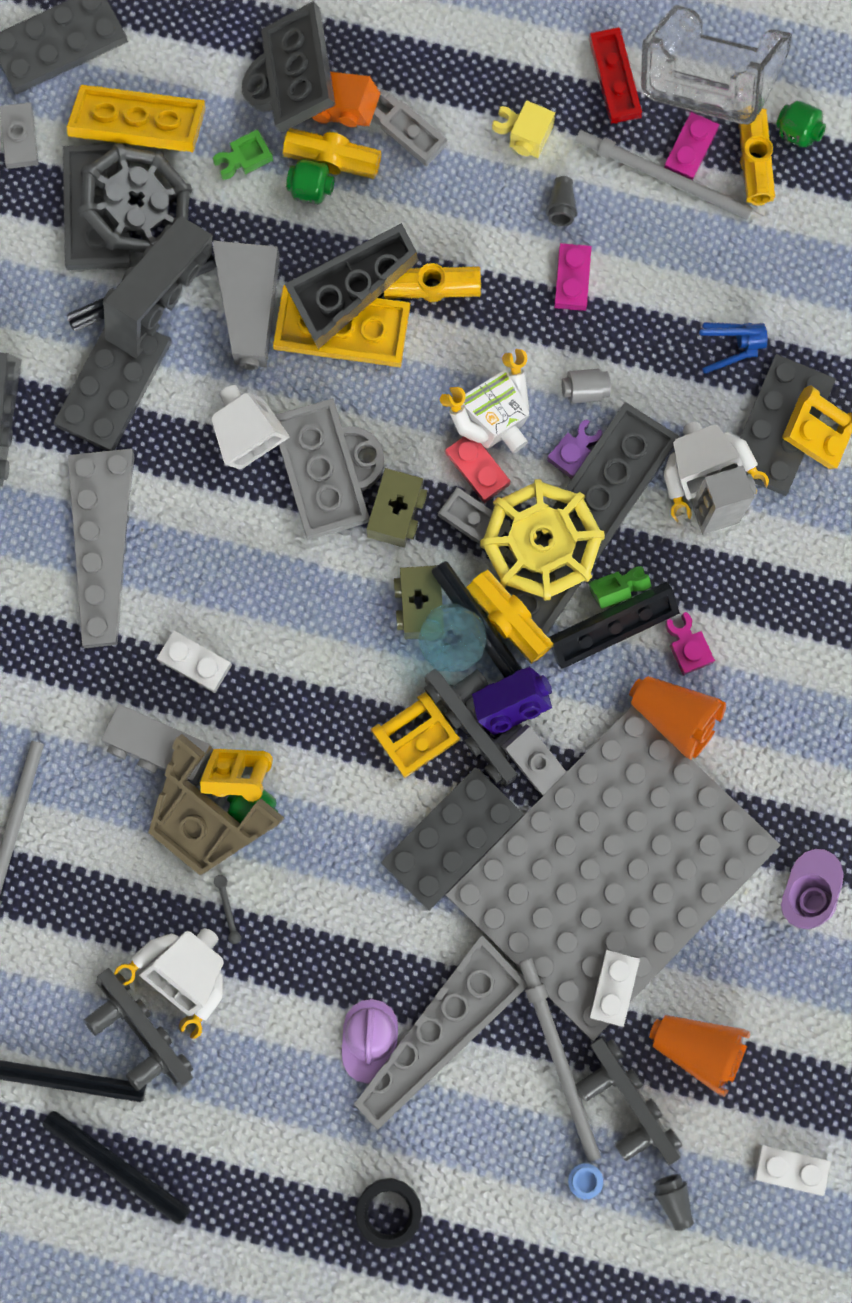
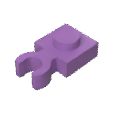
(573, 451)

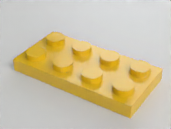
(136, 118)
(371, 337)

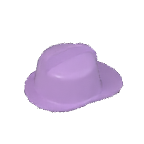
(812, 889)
(368, 1039)

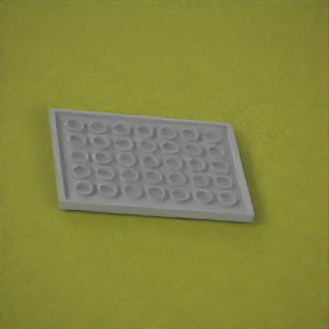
(613, 859)

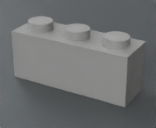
(723, 499)
(148, 741)

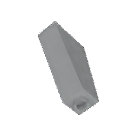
(248, 294)

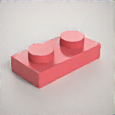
(478, 468)

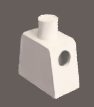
(245, 428)

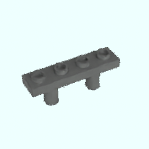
(459, 716)
(136, 1014)
(650, 1130)

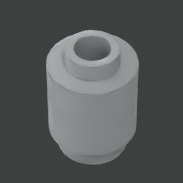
(586, 385)

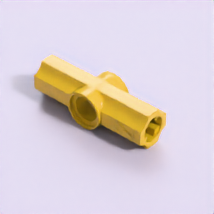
(334, 151)
(757, 171)
(453, 283)
(509, 616)

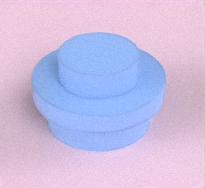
(585, 1181)

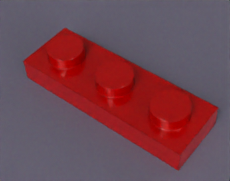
(615, 75)

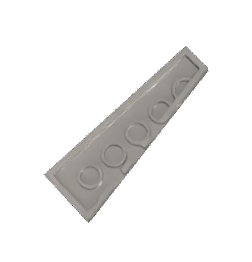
(100, 518)
(456, 1015)

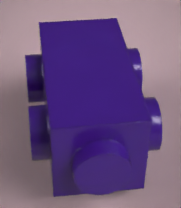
(512, 700)

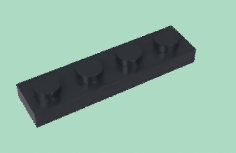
(614, 625)

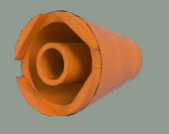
(678, 713)
(701, 1048)

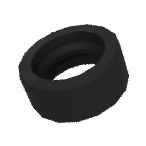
(362, 1219)

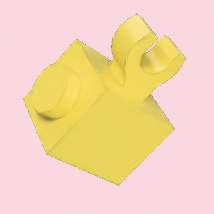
(528, 129)

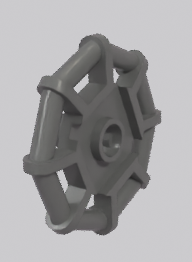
(117, 194)

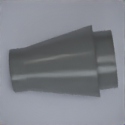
(562, 205)
(674, 1199)

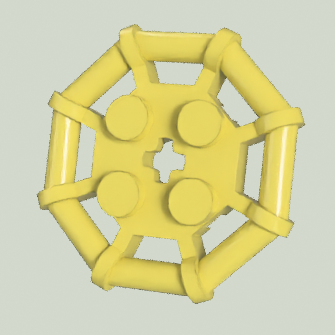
(536, 557)

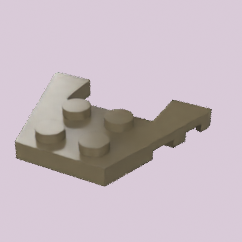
(194, 824)

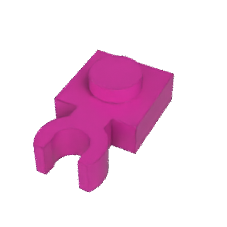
(691, 649)

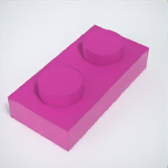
(691, 146)
(573, 276)

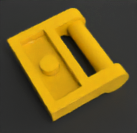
(813, 435)
(420, 744)
(225, 771)

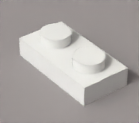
(194, 661)
(614, 988)
(792, 1170)

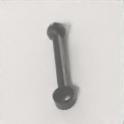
(221, 882)

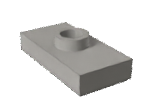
(19, 135)
(534, 759)

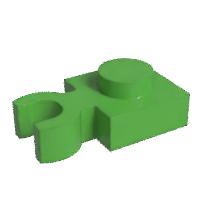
(247, 152)
(617, 588)

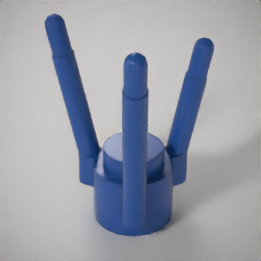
(748, 336)

